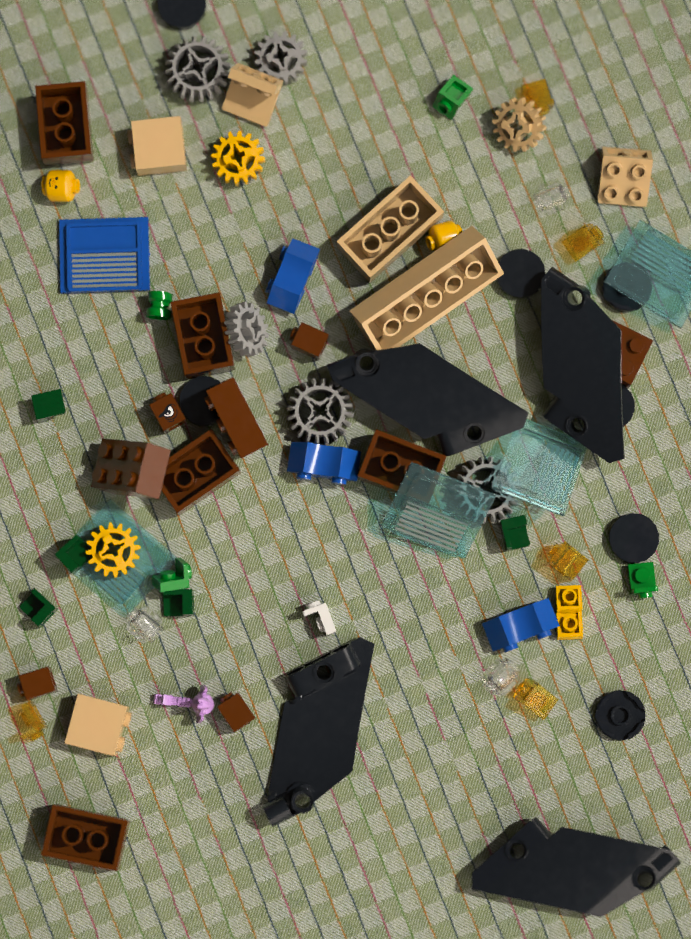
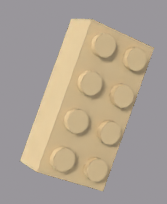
(390, 229)

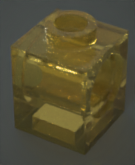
(566, 560)

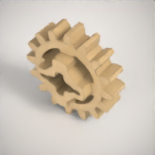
(526, 116)

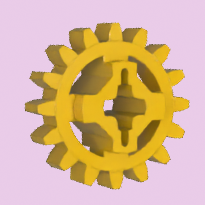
(229, 161)
(118, 560)

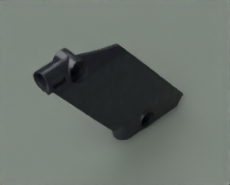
(581, 367)
(428, 396)
(318, 729)
(572, 869)

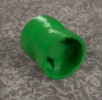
(159, 302)

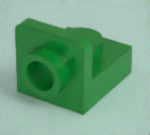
(452, 97)
(171, 580)
(642, 580)

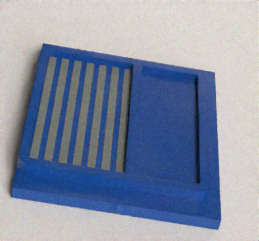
(104, 255)

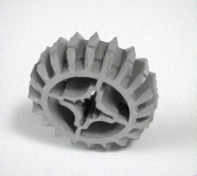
(204, 64)
(311, 403)
(507, 499)

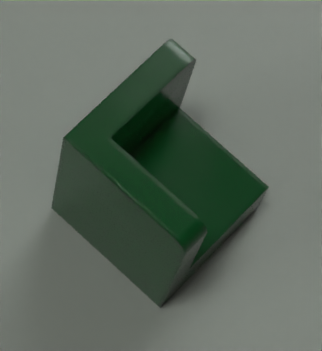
(48, 405)
(514, 533)
(74, 554)
(178, 602)
(38, 608)

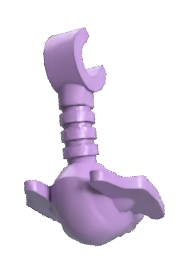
(201, 703)

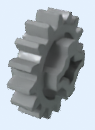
(290, 56)
(246, 329)

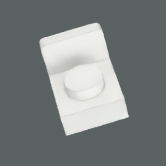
(324, 621)

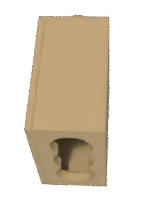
(157, 146)
(98, 725)

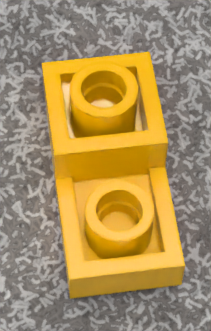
(569, 612)

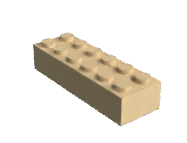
(427, 291)

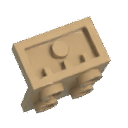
(252, 94)
(625, 176)

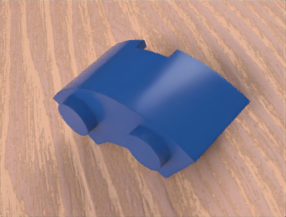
(296, 267)
(323, 462)
(520, 625)

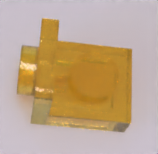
(539, 93)
(584, 241)
(535, 698)
(32, 717)

